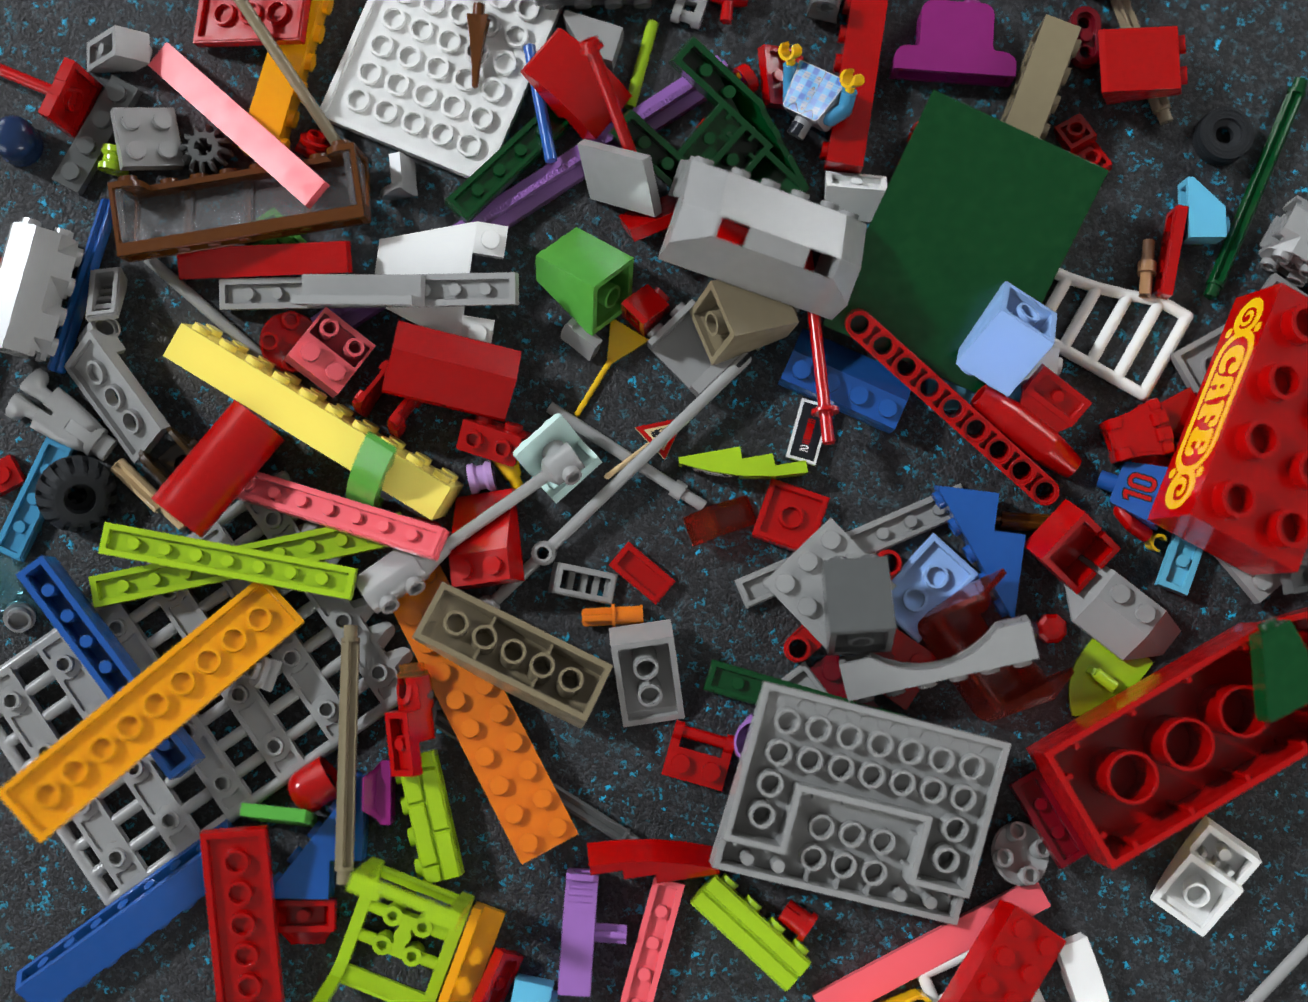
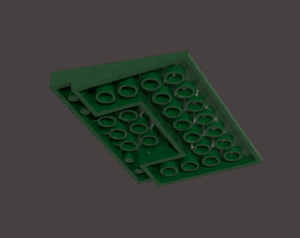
(958, 221)

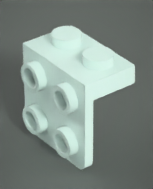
(530, 453)

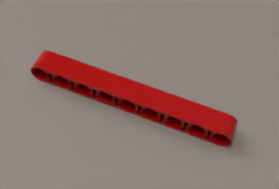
(959, 420)

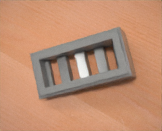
(98, 293)
(556, 576)

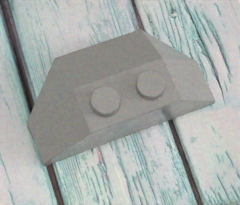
(1121, 616)

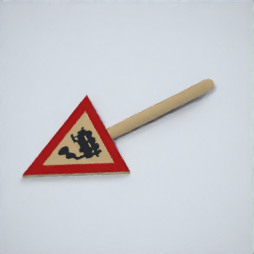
(648, 432)

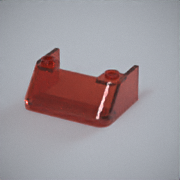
(958, 625)

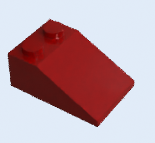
(493, 552)

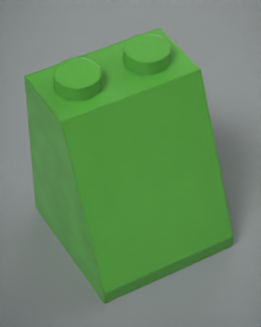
(586, 278)

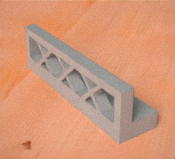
(361, 290)

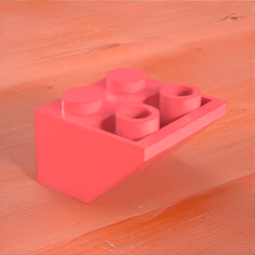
(329, 352)

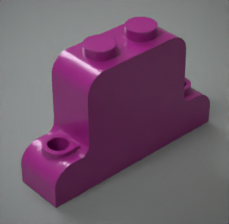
(954, 47)

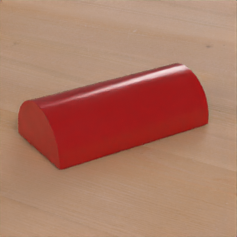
(218, 469)

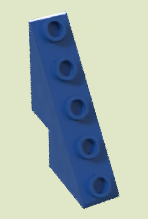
(974, 519)
(313, 866)

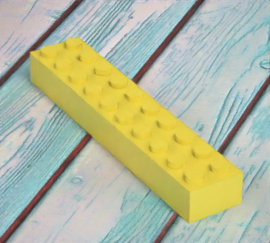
(308, 415)

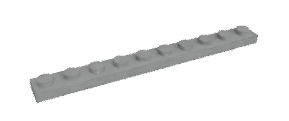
(440, 291)

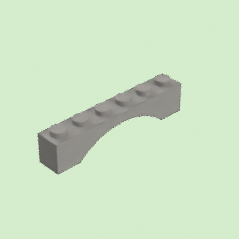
(1002, 645)

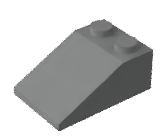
(646, 673)

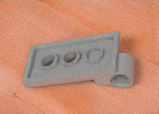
(100, 374)

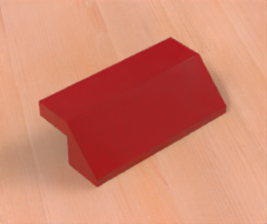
(451, 371)

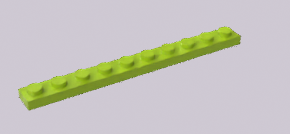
(158, 579)

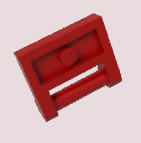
(695, 765)

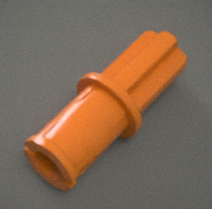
(612, 615)

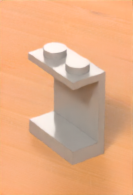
(683, 352)

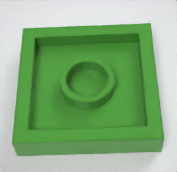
(278, 815)

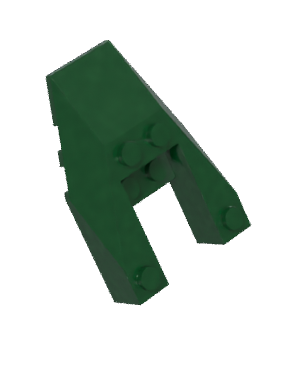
(731, 135)

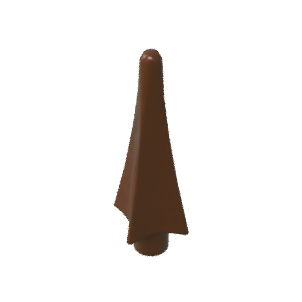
(478, 27)

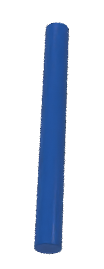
(541, 114)

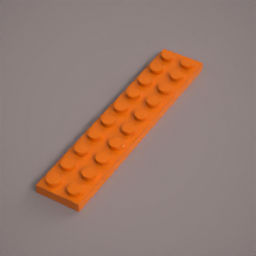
(492, 741)

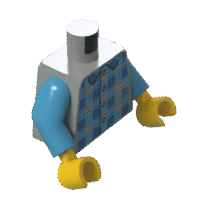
(814, 94)

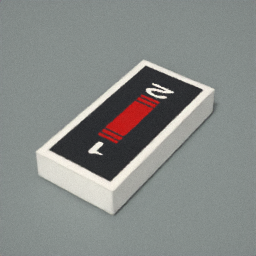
(806, 435)

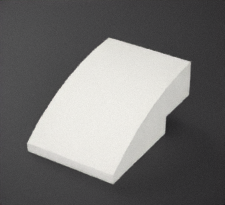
(1205, 876)

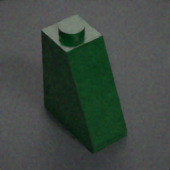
(1278, 669)

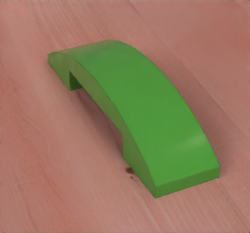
(369, 471)

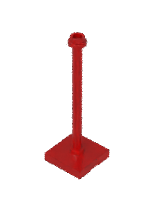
(66, 99)
(634, 223)

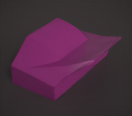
(380, 793)

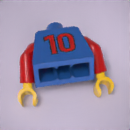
(1135, 494)

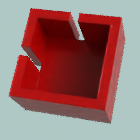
(1066, 537)

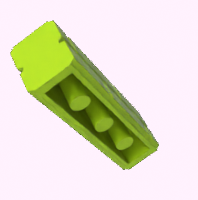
(431, 822)
(750, 931)

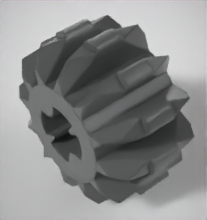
(199, 143)

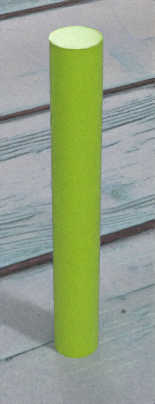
(642, 62)

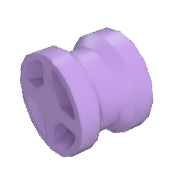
(481, 477)

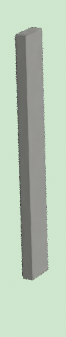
(869, 537)

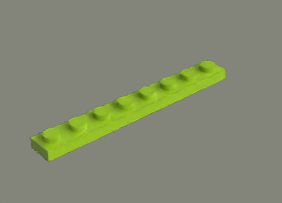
(228, 561)

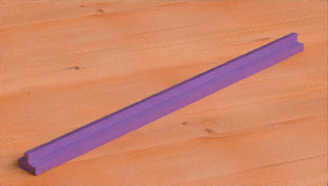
(561, 175)

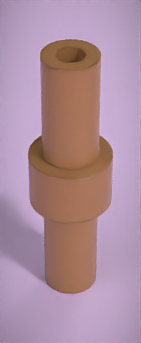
(1146, 268)

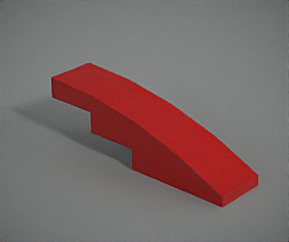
(646, 857)

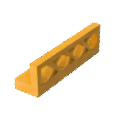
(472, 953)

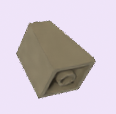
(739, 321)

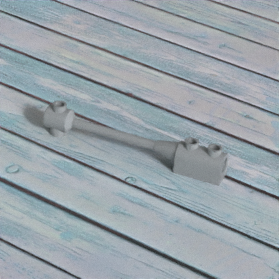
(405, 572)

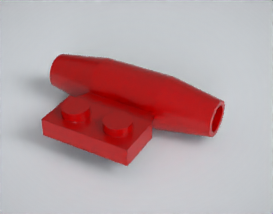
(1033, 423)

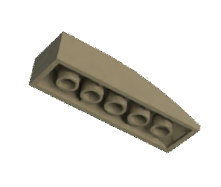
(513, 655)

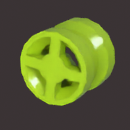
(110, 161)

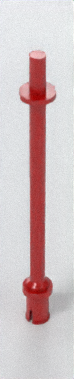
(825, 409)

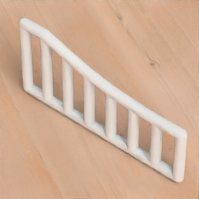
(1125, 297)

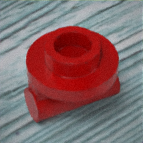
(311, 143)

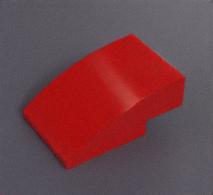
(570, 85)

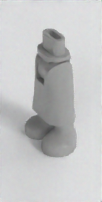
(63, 419)

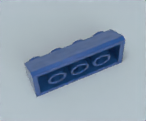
(855, 382)

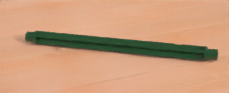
(1255, 188)

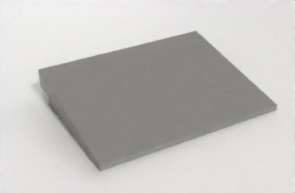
(860, 804)

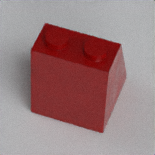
(1141, 63)

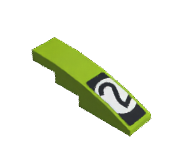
(730, 464)

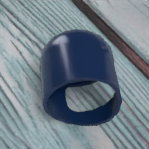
(19, 141)

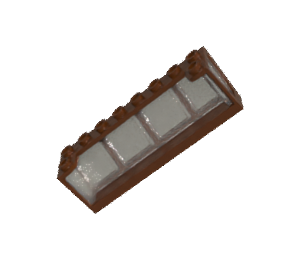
(235, 206)

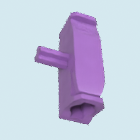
(582, 932)

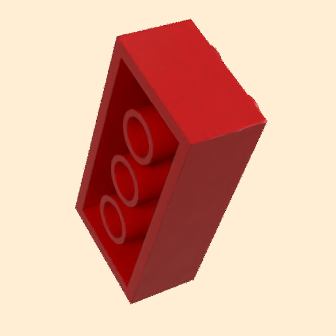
(1005, 959)

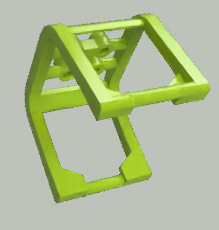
(434, 920)

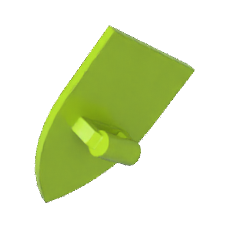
(1101, 676)

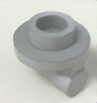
(264, 673)

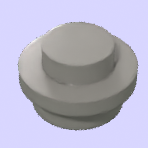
(19, 617)

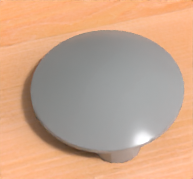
(1019, 854)

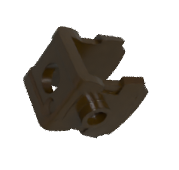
(167, 462)

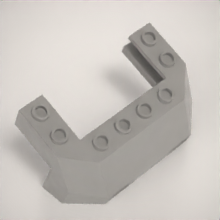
(777, 243)

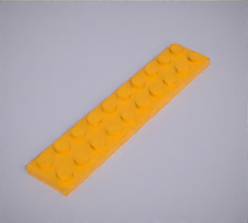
(149, 710)

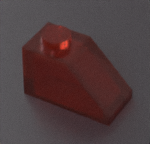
(719, 520)

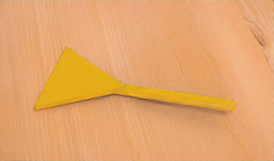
(621, 343)

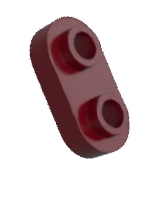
(1089, 36)

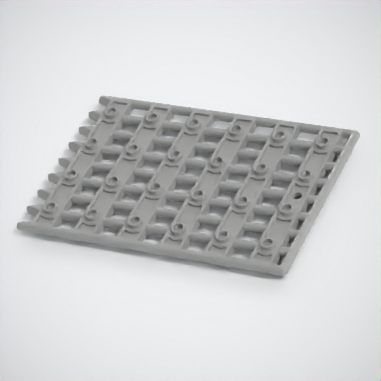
(257, 718)

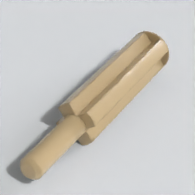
(141, 488)

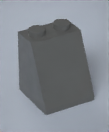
(858, 605)

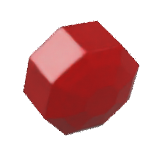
(1051, 628)

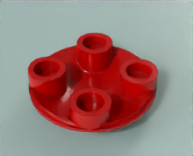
(280, 336)

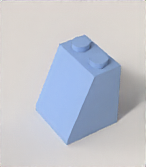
(1008, 339)

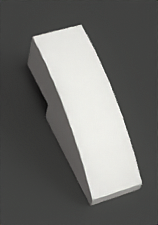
(1081, 971)

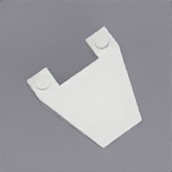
(443, 252)

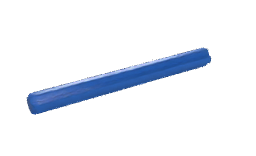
(78, 301)

